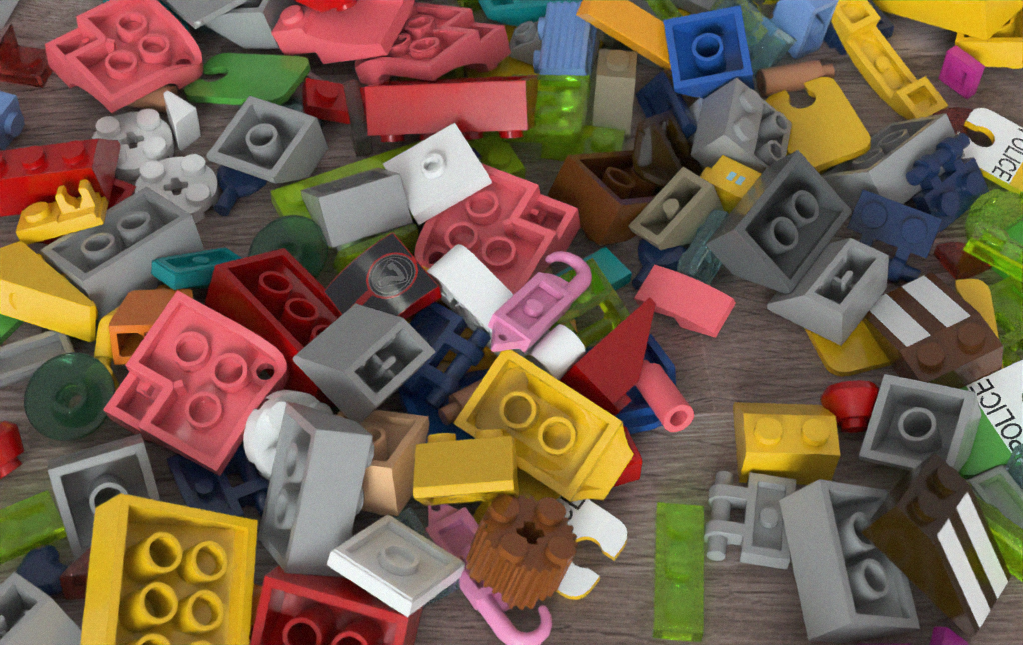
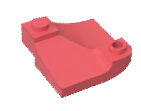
(347, 35)
(436, 42)
(125, 52)
(504, 227)
(196, 383)

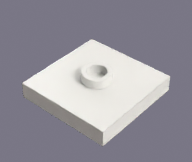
(438, 173)
(396, 564)

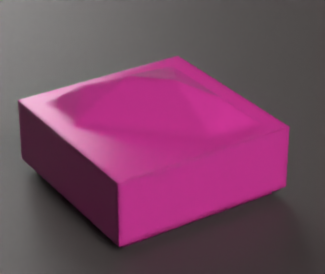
(961, 72)

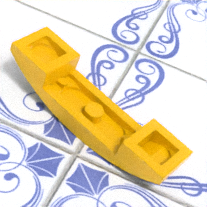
(880, 64)

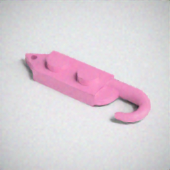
(538, 305)
(454, 532)

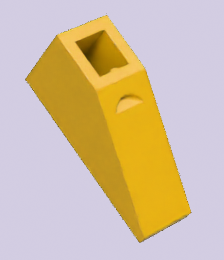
(42, 296)

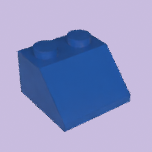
(708, 51)

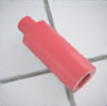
(664, 397)

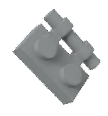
(762, 531)

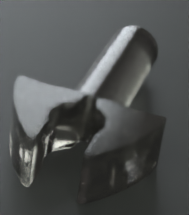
(361, 141)

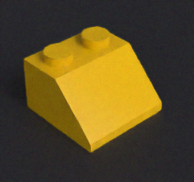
(786, 441)
(465, 469)

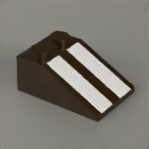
(941, 542)

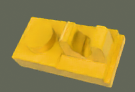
(62, 217)

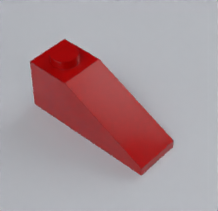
(614, 363)

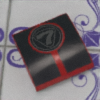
(384, 280)

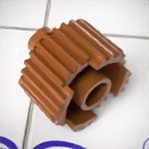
(522, 549)

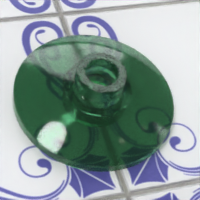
(299, 237)
(56, 384)

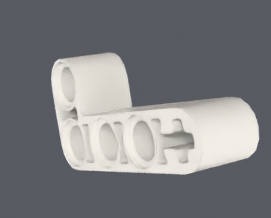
(477, 294)

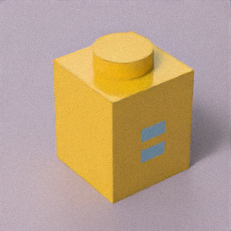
(730, 181)

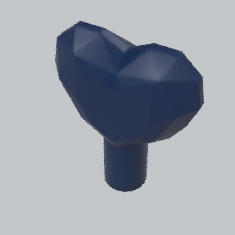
(234, 186)
(651, 255)
(43, 569)

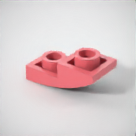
(687, 300)

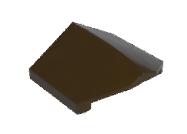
(662, 150)

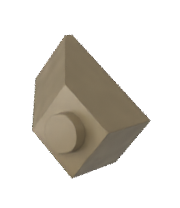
(615, 90)
(677, 211)

